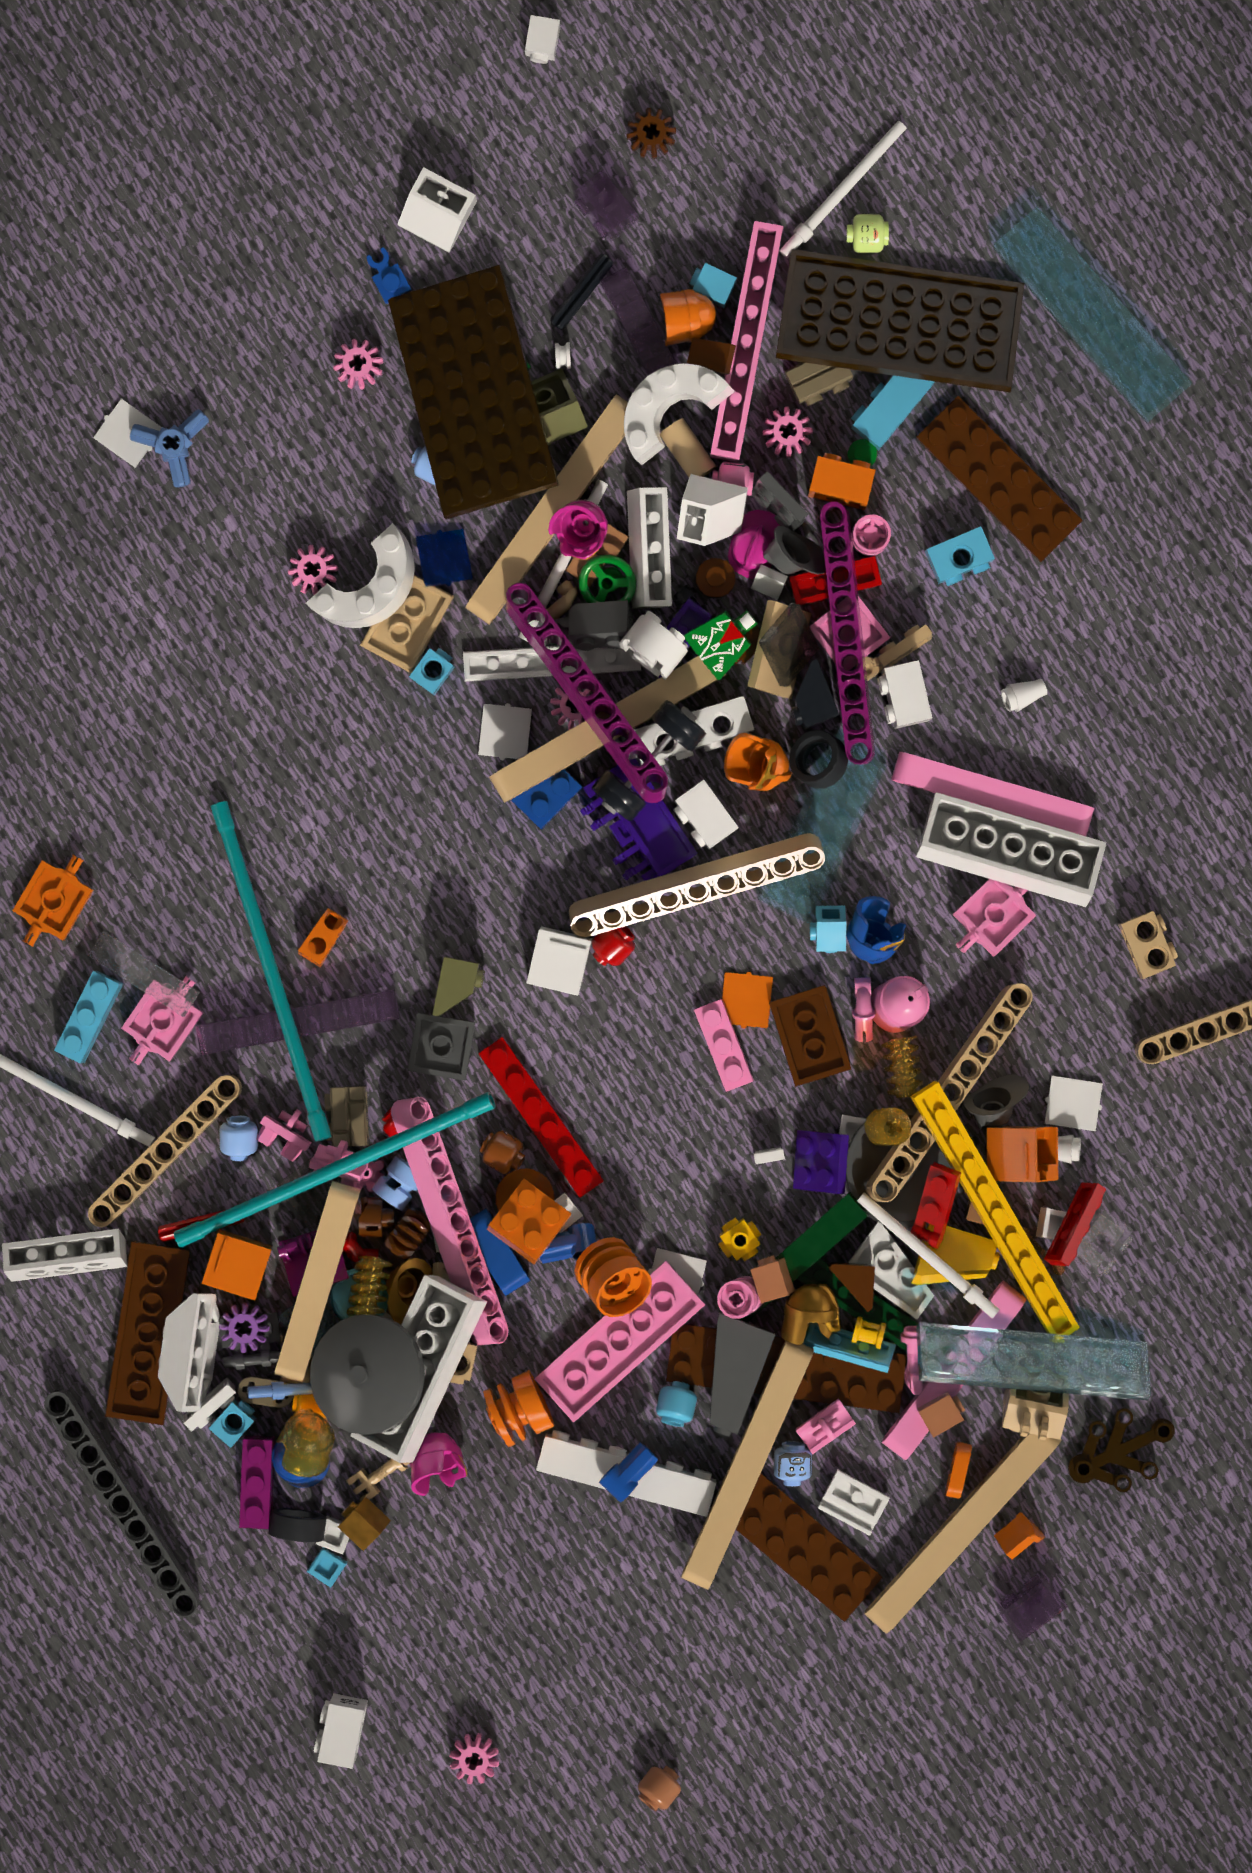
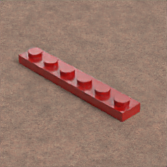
(541, 1117)

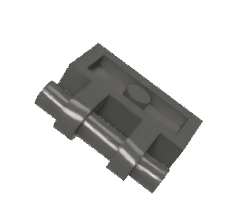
(266, 1356)

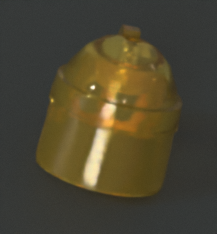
(307, 1443)

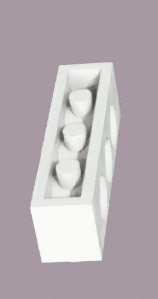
(734, 710)
(64, 1255)

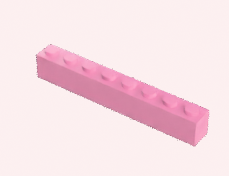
(748, 339)

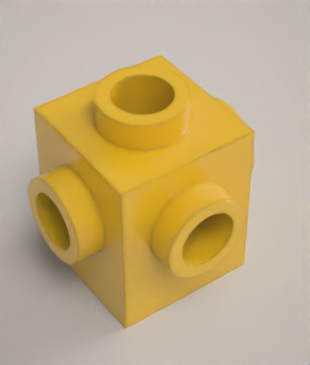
(734, 1228)

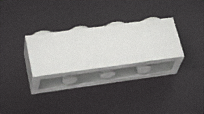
(649, 547)

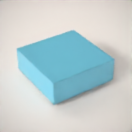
(327, 1566)

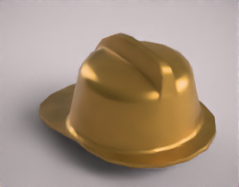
(403, 1286)

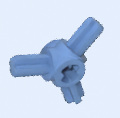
(175, 458)

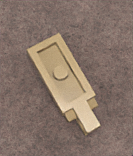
(894, 652)

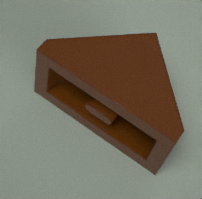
(712, 355)
(857, 1279)

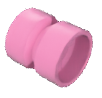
(871, 535)
(738, 1297)

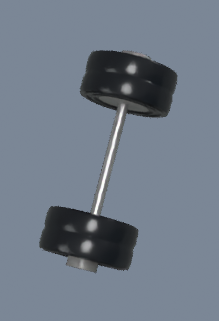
(619, 795)

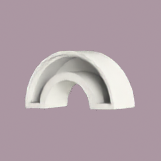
(661, 391)
(382, 594)

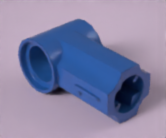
(570, 1243)
(624, 1476)

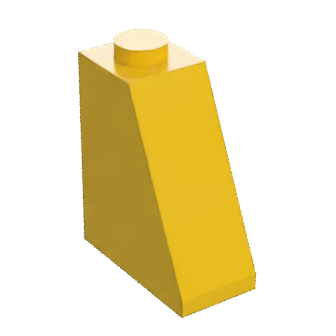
(964, 1252)

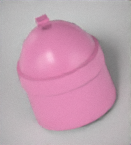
(892, 1005)

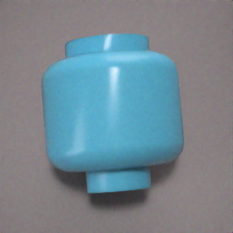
(676, 1404)

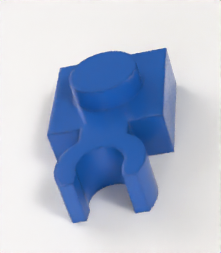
(389, 280)

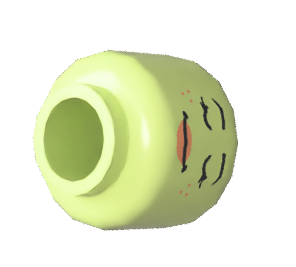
(868, 233)

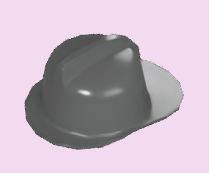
(794, 552)
(995, 1100)

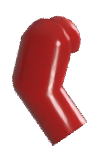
(353, 1249)

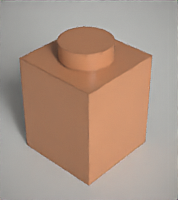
(772, 1279)
(941, 1413)

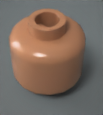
(659, 1788)

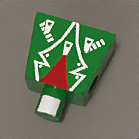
(721, 641)

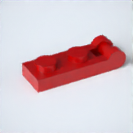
(936, 1204)

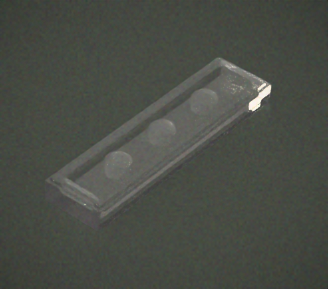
(143, 974)

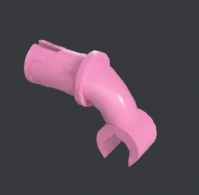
(863, 1011)

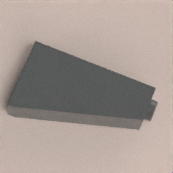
(738, 1362)

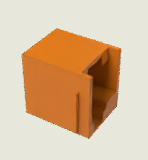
(1023, 1153)
(237, 1264)

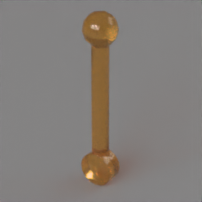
(1058, 1270)

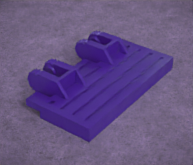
(653, 831)

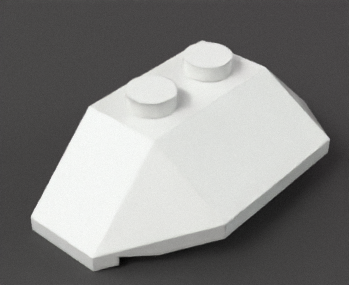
(189, 1351)

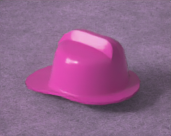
(748, 546)

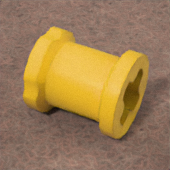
(869, 1332)

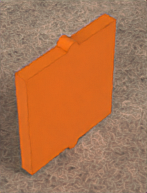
(747, 999)

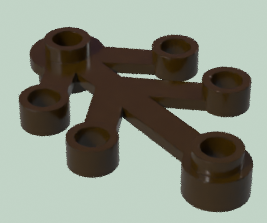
(1117, 1452)

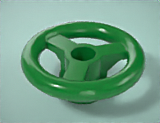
(609, 572)

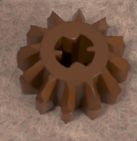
(641, 136)
(408, 1233)

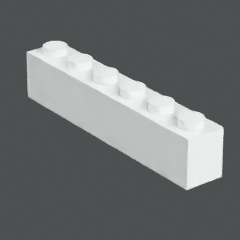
(660, 1485)

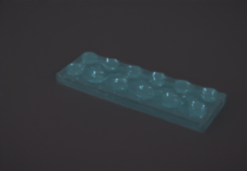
(834, 818)

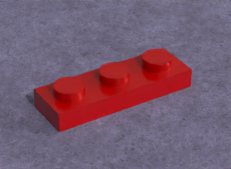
(813, 587)
(1075, 1224)

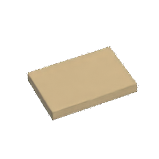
(409, 630)
(761, 674)

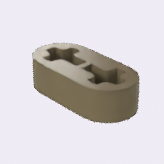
(267, 1401)

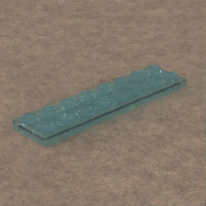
(1091, 314)
(1033, 1361)

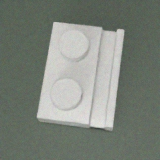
(853, 1502)

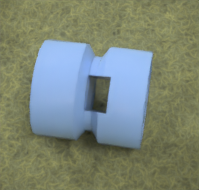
(399, 1172)

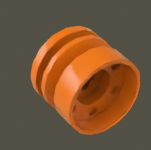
(613, 1277)
(518, 1408)

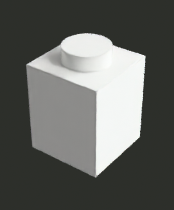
(542, 39)

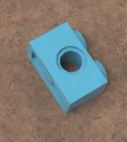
(973, 543)

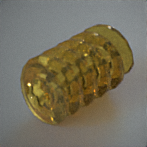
(902, 1066)
(897, 1122)
(368, 1286)

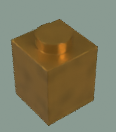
(363, 1522)

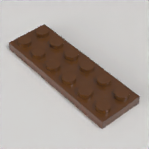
(999, 479)
(151, 1293)
(806, 1549)

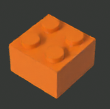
(842, 481)
(529, 1221)

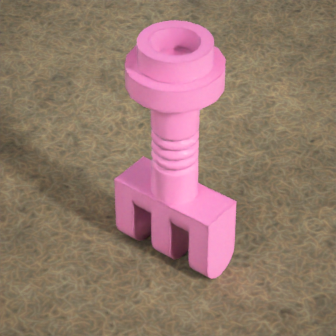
(911, 1376)

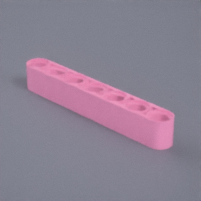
(992, 793)
(910, 1427)

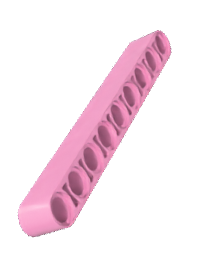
(450, 1219)

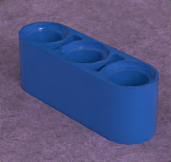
(498, 1256)

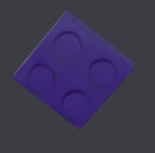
(820, 1161)

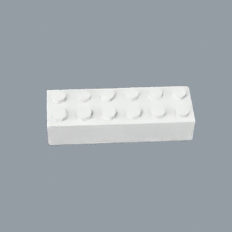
(1011, 849)
(442, 1325)

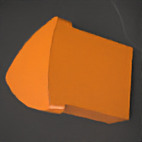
(1018, 1535)

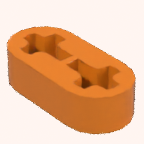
(958, 1470)

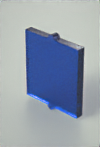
(444, 558)

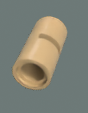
(687, 449)

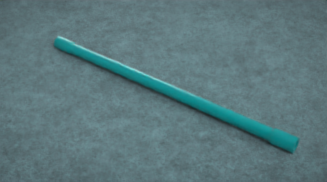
(316, 1116)
(199, 1229)

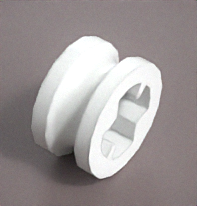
(562, 355)

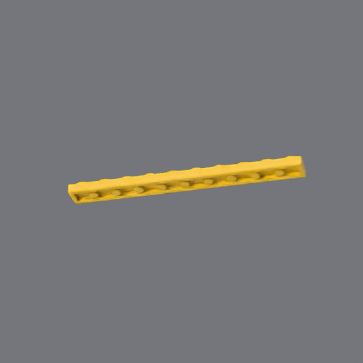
(994, 1210)

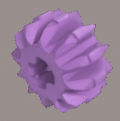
(241, 1317)

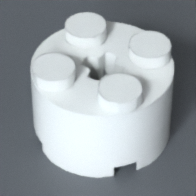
(654, 645)

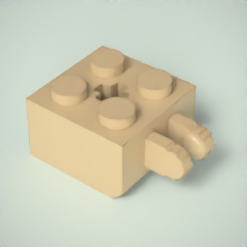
(1035, 1412)

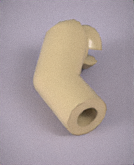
(563, 604)

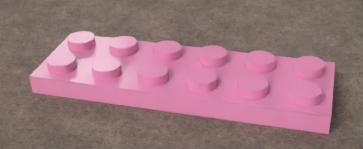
(618, 1344)

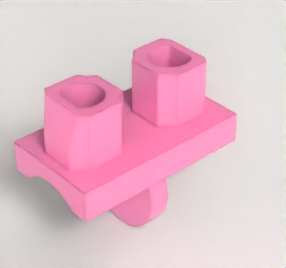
(272, 1128)
(329, 1154)
(825, 1426)

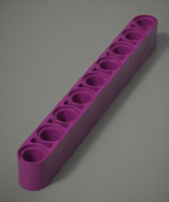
(839, 621)
(586, 705)

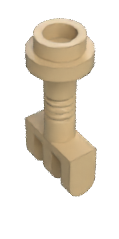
(368, 1481)

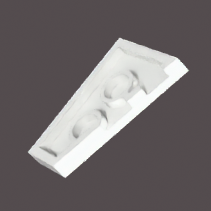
(892, 1271)

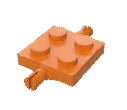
(53, 900)

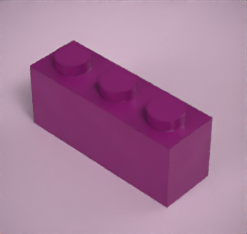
(256, 1482)

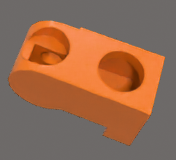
(323, 937)

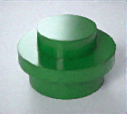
(862, 451)

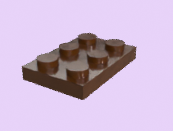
(810, 1035)

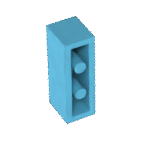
(889, 408)
(88, 1017)

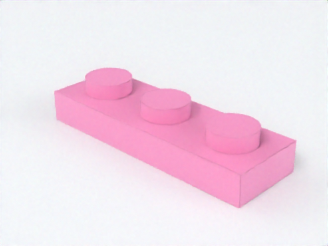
(724, 1045)

